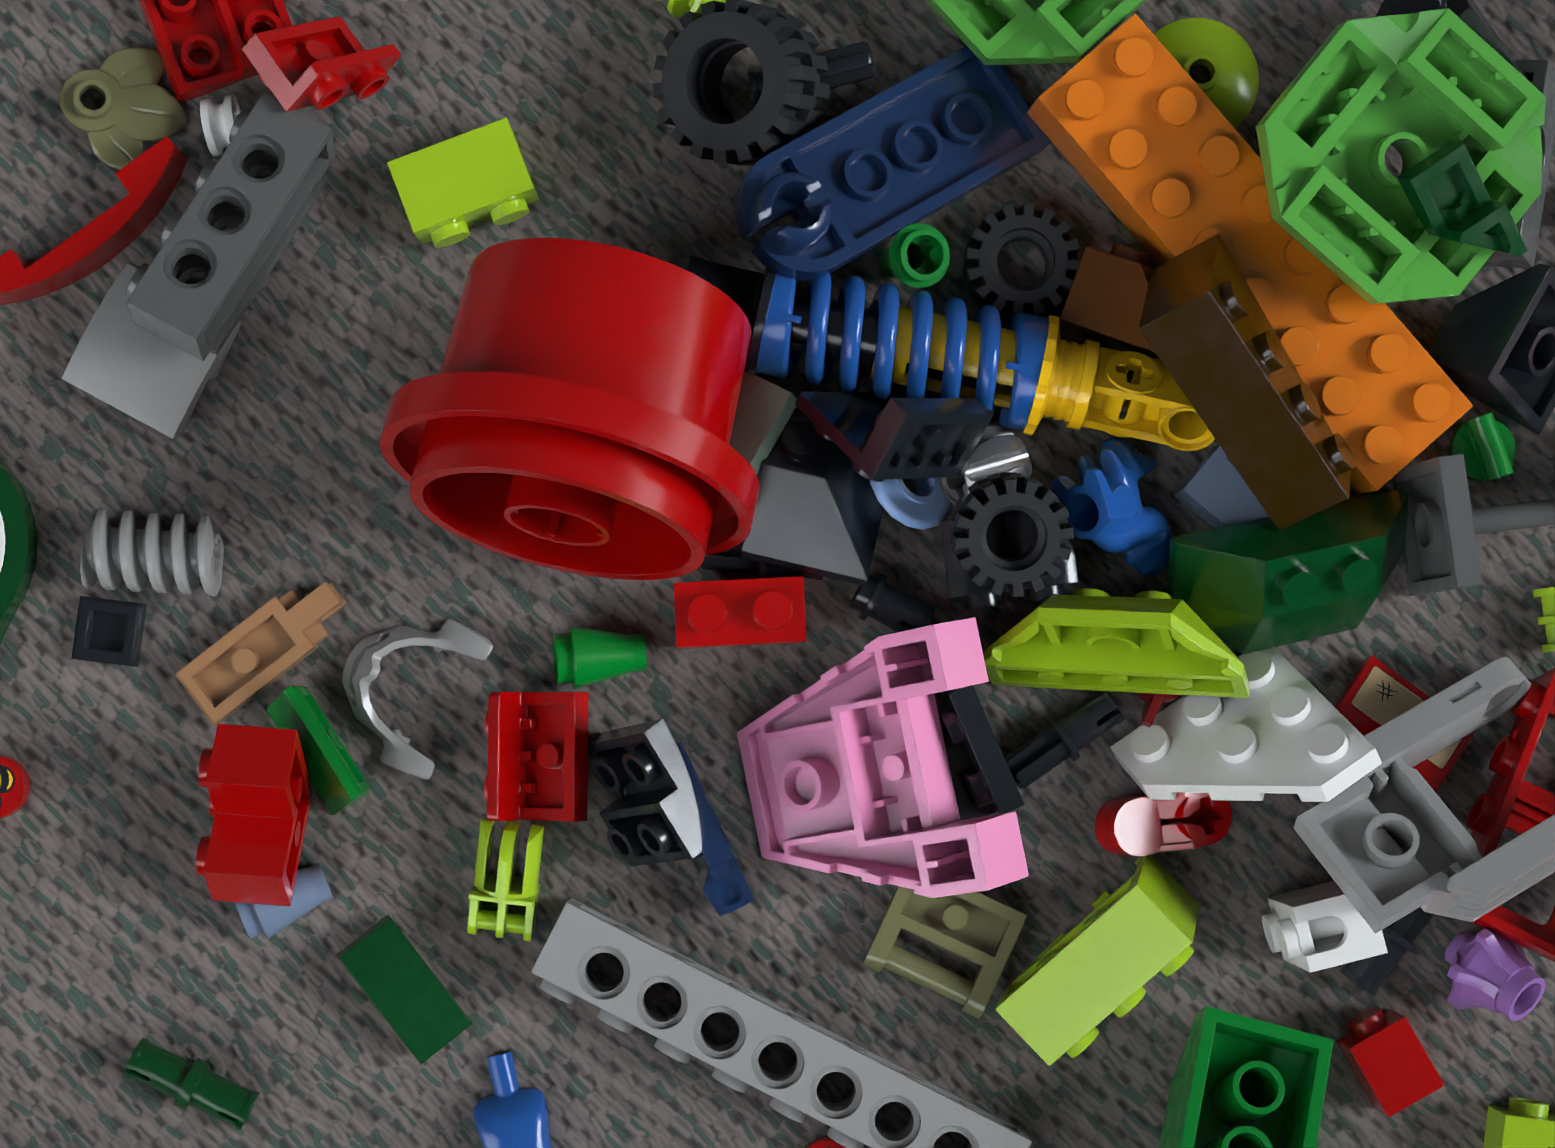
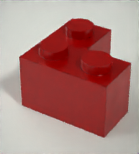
(259, 814)

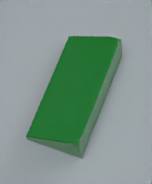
(325, 756)

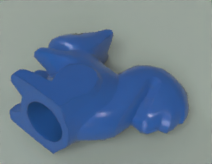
(1110, 509)

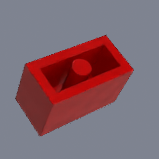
(740, 612)

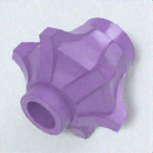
(1492, 975)

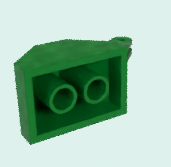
(1246, 1085)

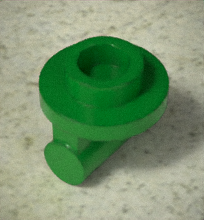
(1486, 448)

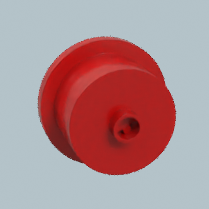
(582, 414)

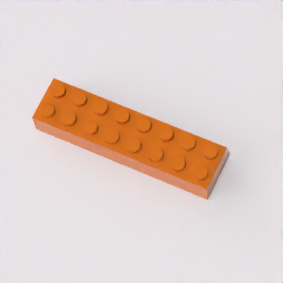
(1186, 174)

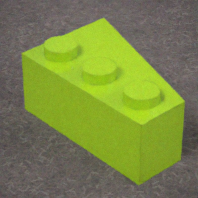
(1102, 963)

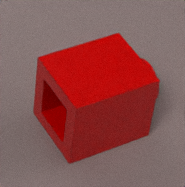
(1388, 1060)

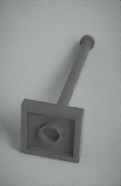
(1443, 526)

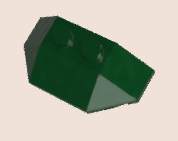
(1293, 583)

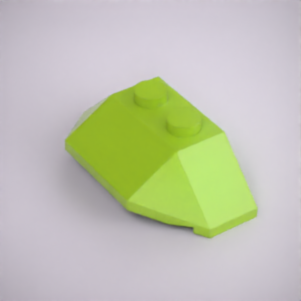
(1116, 647)

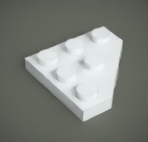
(1241, 748)

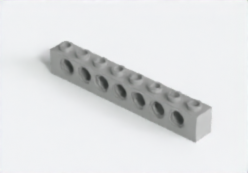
(934, 1111)

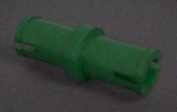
(191, 1084)

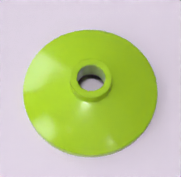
(1226, 56)

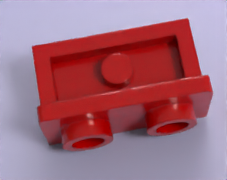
(318, 64)
(537, 756)

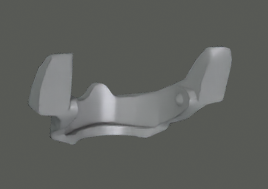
(364, 666)

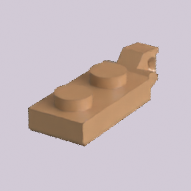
(259, 651)

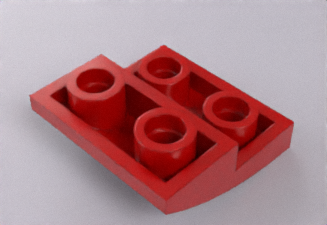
(206, 38)

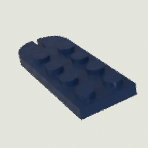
(886, 165)

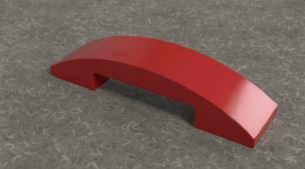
(150, 184)

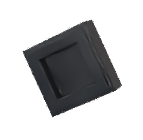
(109, 631)

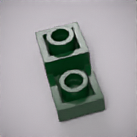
(404, 989)

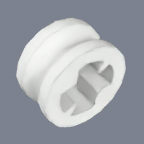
(218, 121)

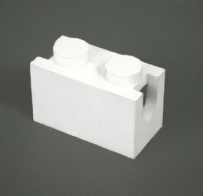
(1319, 928)

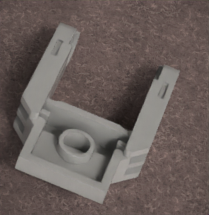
(1395, 839)

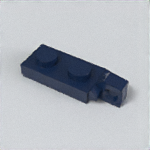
(725, 881)

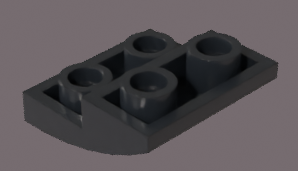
(655, 797)

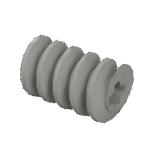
(152, 554)

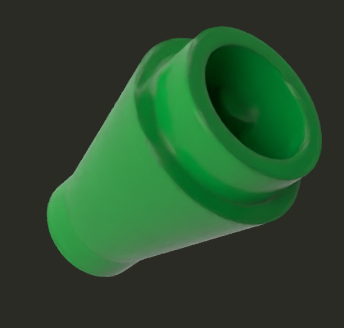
(926, 251)
(594, 655)

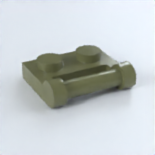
(962, 923)

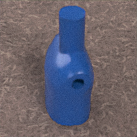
(511, 1114)

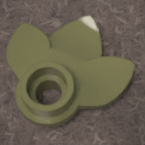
(133, 107)

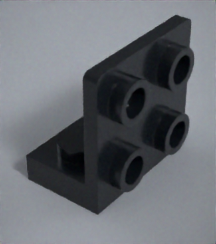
(900, 434)
(975, 758)

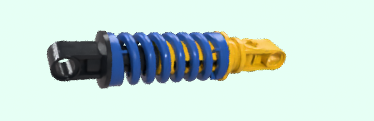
(947, 354)

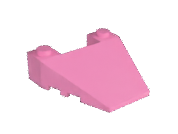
(863, 777)

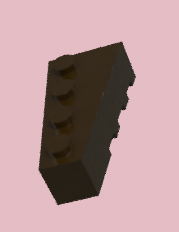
(1244, 383)

